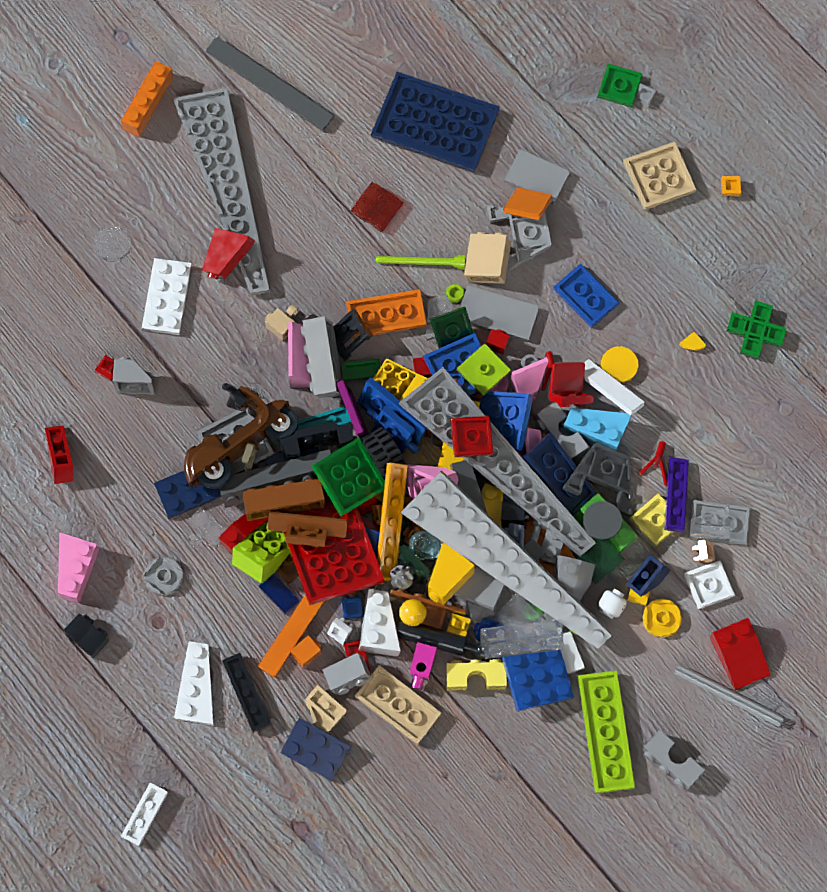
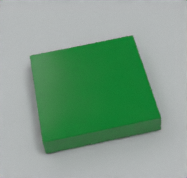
(619, 85)

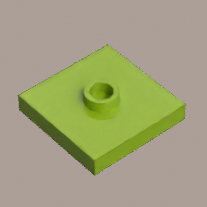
(483, 369)

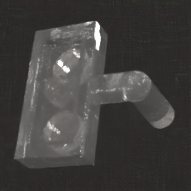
(206, 528)

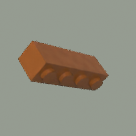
(285, 498)

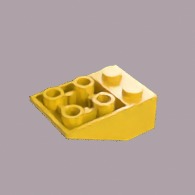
(398, 379)

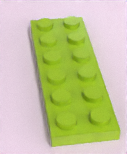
(606, 732)

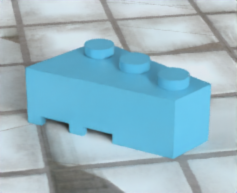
(597, 426)

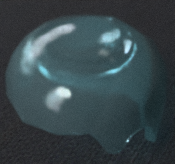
(424, 545)

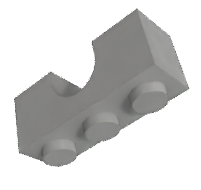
(549, 421)
(683, 774)

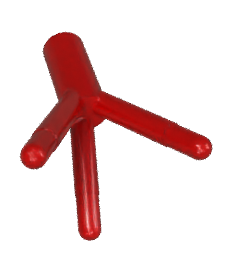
(549, 355)
(658, 460)

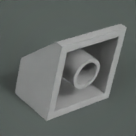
(130, 378)

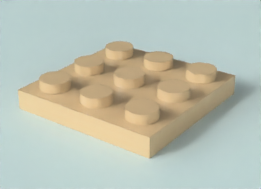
(659, 175)

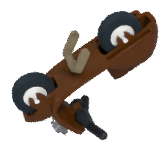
(212, 458)

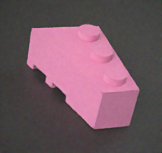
(75, 566)

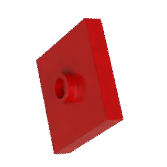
(471, 436)

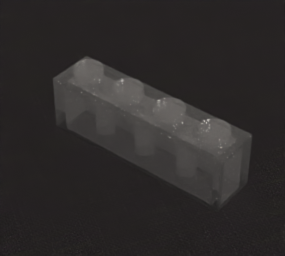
(521, 639)

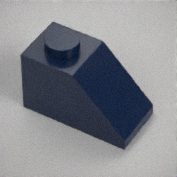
(648, 576)

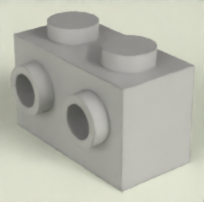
(347, 674)

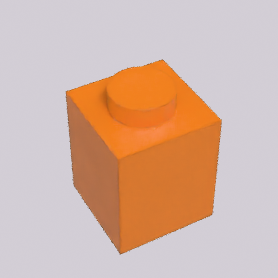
(306, 651)

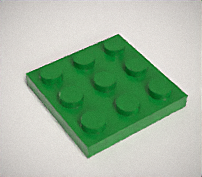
(349, 476)

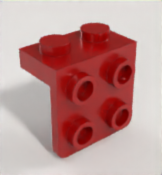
(567, 384)

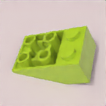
(261, 553)

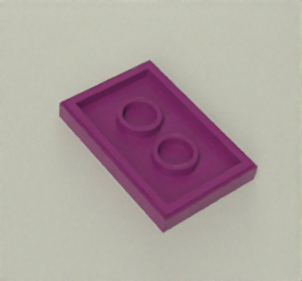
(353, 409)

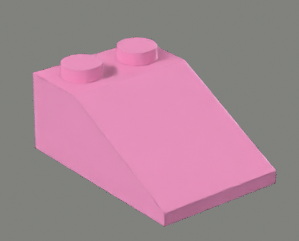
(420, 476)

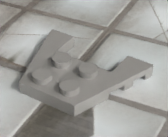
(529, 235)

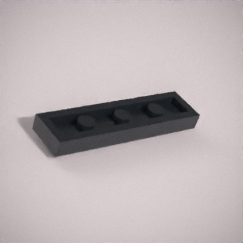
(246, 692)

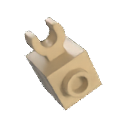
(278, 321)

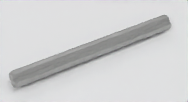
(729, 695)

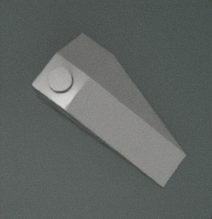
(573, 576)

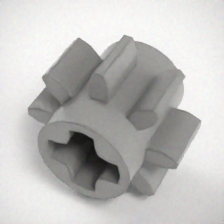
(401, 577)

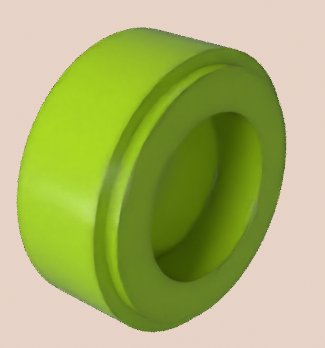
(455, 293)

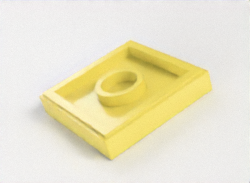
(651, 520)

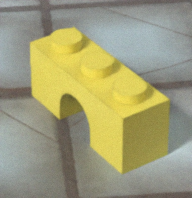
(493, 673)

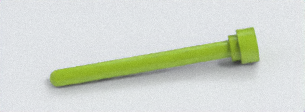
(458, 261)

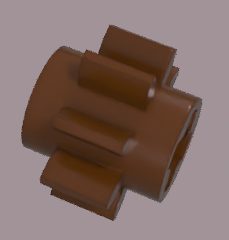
(407, 534)

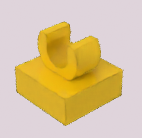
(458, 625)

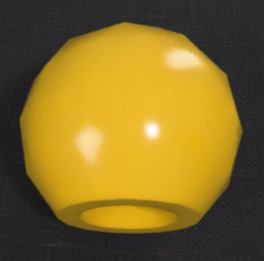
(412, 612)

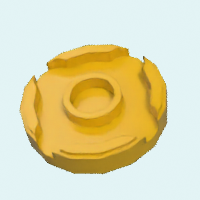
(620, 364)
(661, 618)

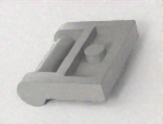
(550, 545)

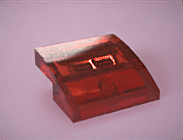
(377, 206)

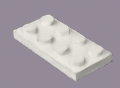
(166, 296)

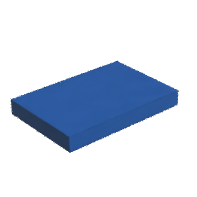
(586, 295)

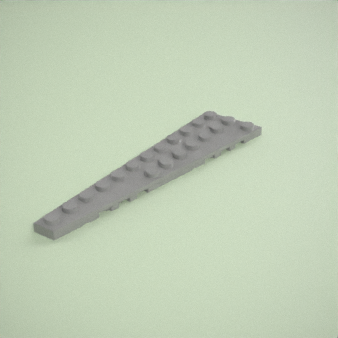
(215, 143)
(443, 399)

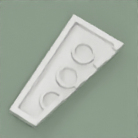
(195, 695)

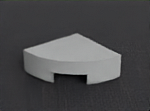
(646, 95)

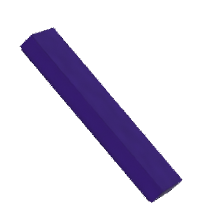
(676, 494)

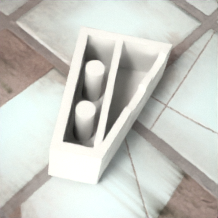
(378, 625)

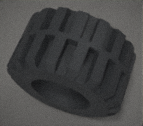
(382, 449)

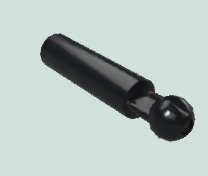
(440, 639)

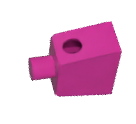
(423, 655)

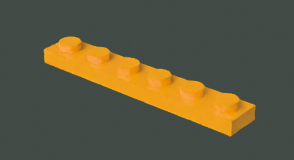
(391, 518)

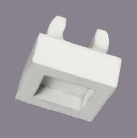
(339, 630)

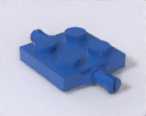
(397, 427)

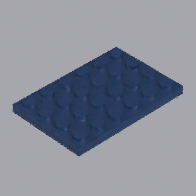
(435, 121)

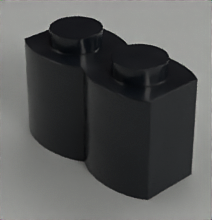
(86, 635)

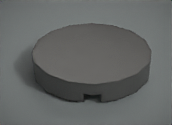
(602, 520)

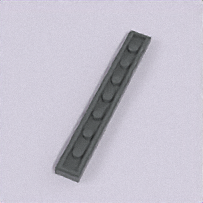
(269, 84)

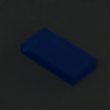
(279, 594)

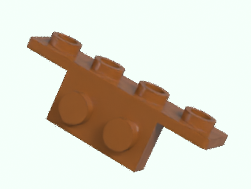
(307, 529)
(435, 611)

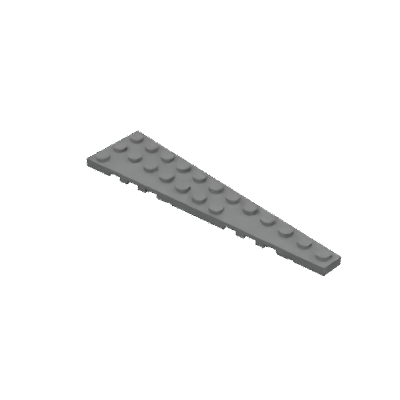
(465, 527)

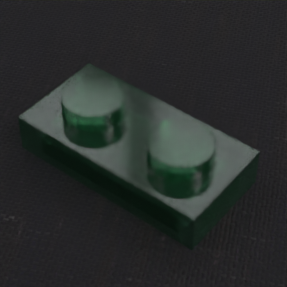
(420, 569)

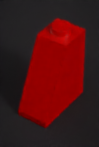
(225, 252)

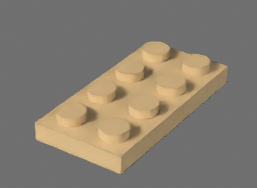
(398, 705)

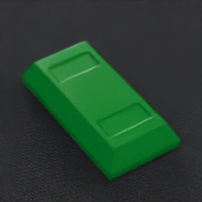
(360, 369)

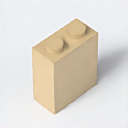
(487, 258)

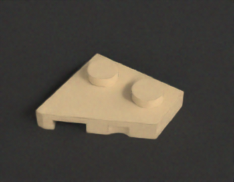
(324, 709)

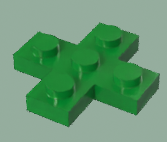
(756, 329)

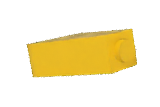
(448, 574)

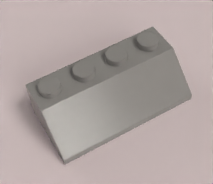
(322, 357)

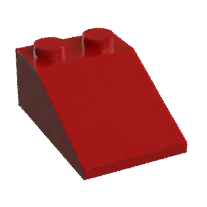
(740, 653)

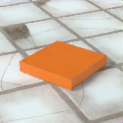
(528, 203)

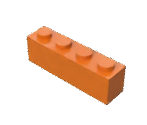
(147, 99)

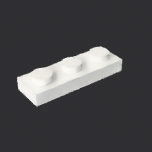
(144, 814)

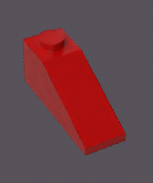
(59, 454)
(239, 531)

